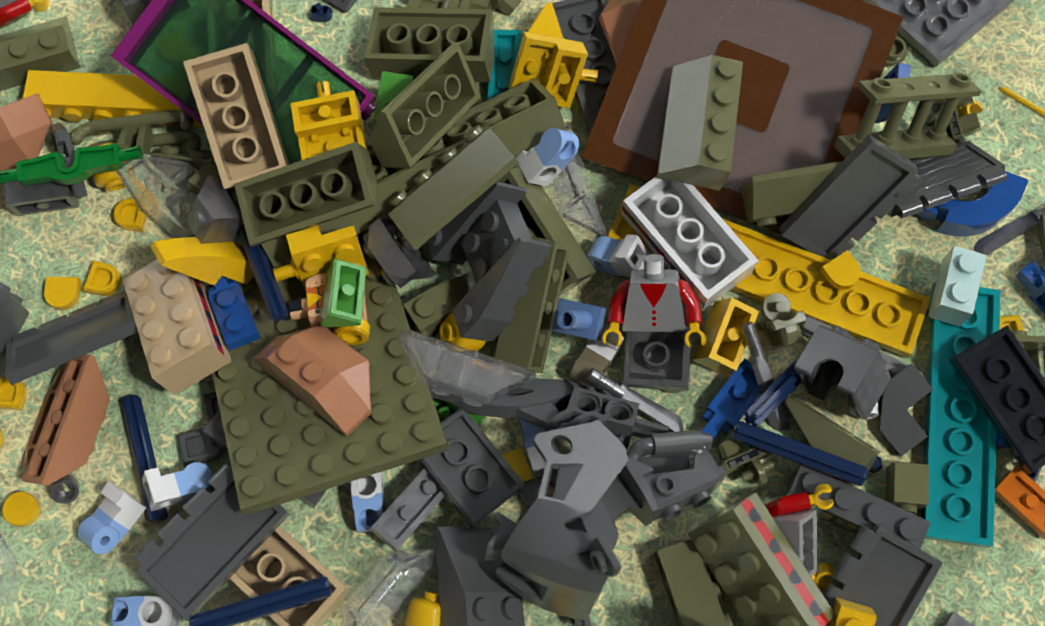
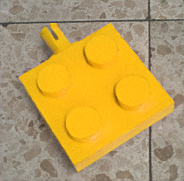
(554, 64)
(327, 121)
(315, 252)

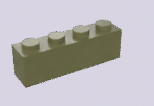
(529, 333)
(689, 586)

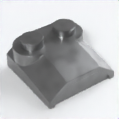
(395, 254)
(657, 361)

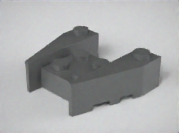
(500, 255)

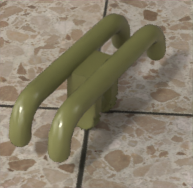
(137, 130)

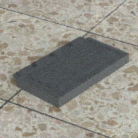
(948, 177)
(849, 198)
(69, 337)
(206, 547)
(886, 576)

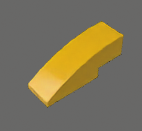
(204, 261)

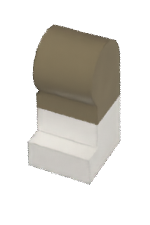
(595, 356)

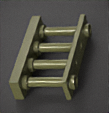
(915, 140)

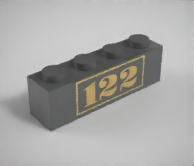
(856, 507)

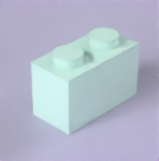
(957, 286)

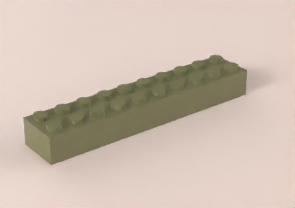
(514, 116)

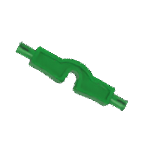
(86, 163)

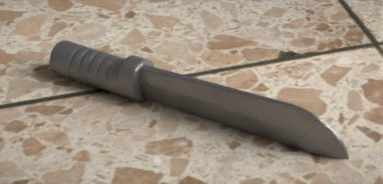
(1007, 233)
(647, 407)
(778, 418)

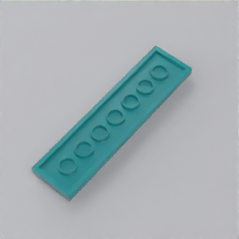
(960, 434)

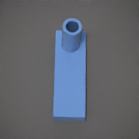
(579, 319)

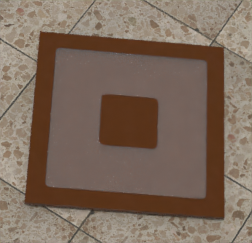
(793, 91)

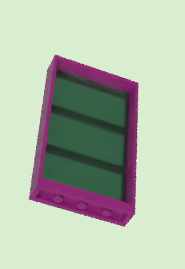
(193, 28)

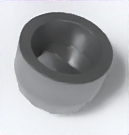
(58, 493)

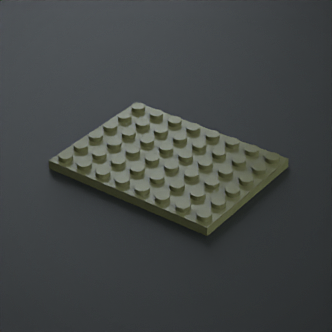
(288, 449)

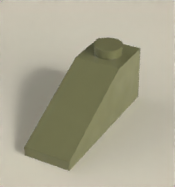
(432, 306)
(830, 436)

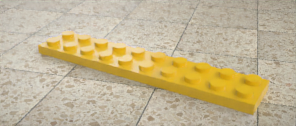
(867, 310)

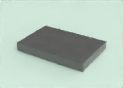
(472, 470)

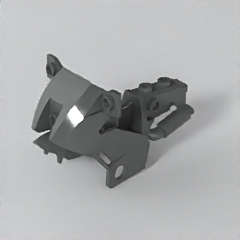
(567, 542)

